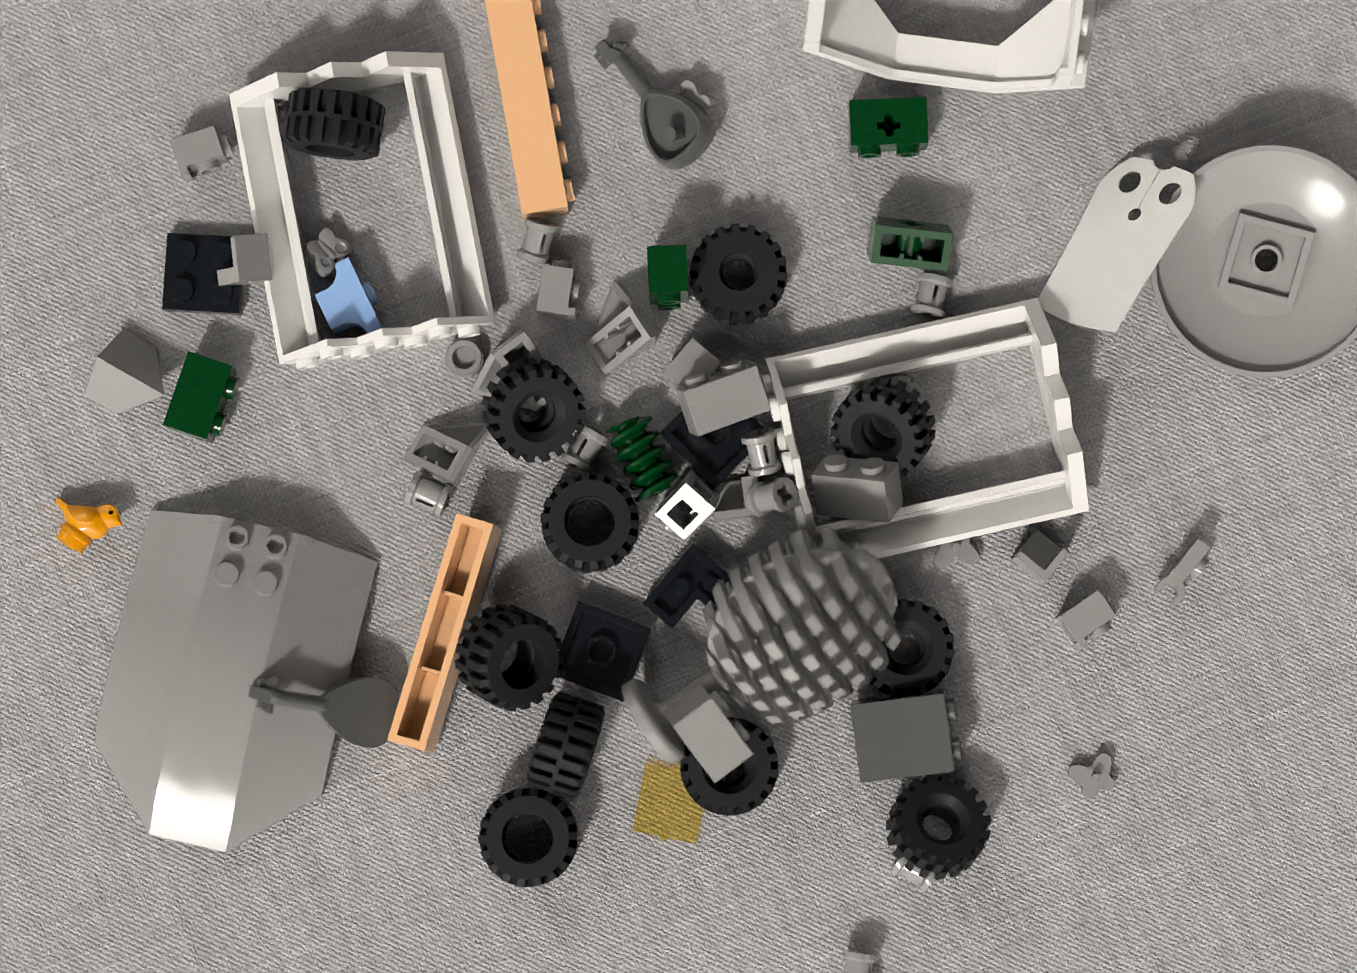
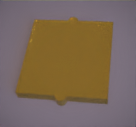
(666, 806)

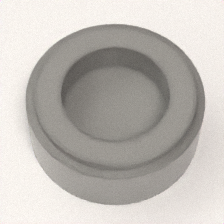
(464, 358)

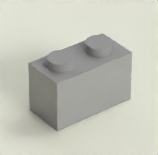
(722, 398)
(857, 488)
(707, 731)

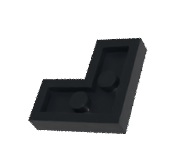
(685, 583)

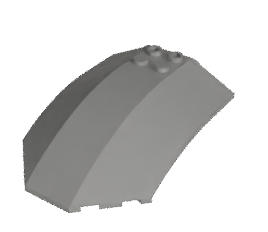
(199, 625)

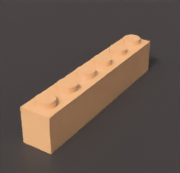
(527, 107)
(450, 609)

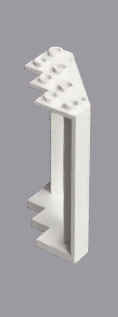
(445, 187)
(923, 348)

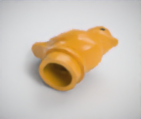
(85, 524)

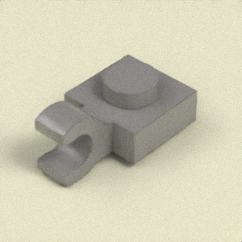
(1189, 563)

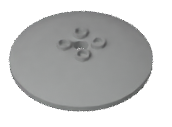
(1254, 317)

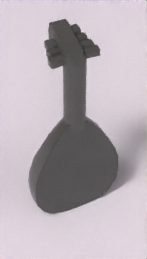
(671, 124)
(355, 709)

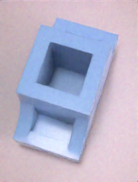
(349, 301)

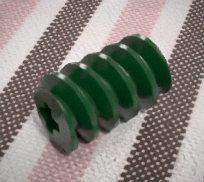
(643, 457)

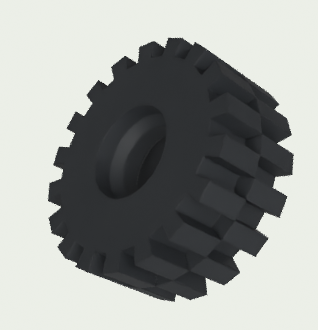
(729, 302)
(899, 407)
(549, 430)
(934, 654)
(747, 791)
(956, 808)

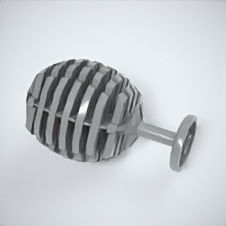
(786, 634)

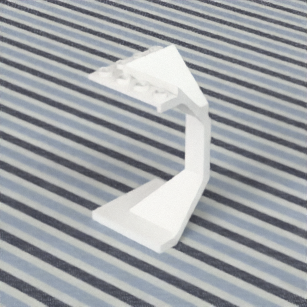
(1039, 56)

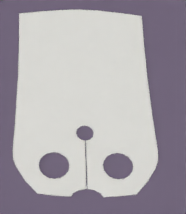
(1112, 255)

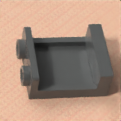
(905, 736)

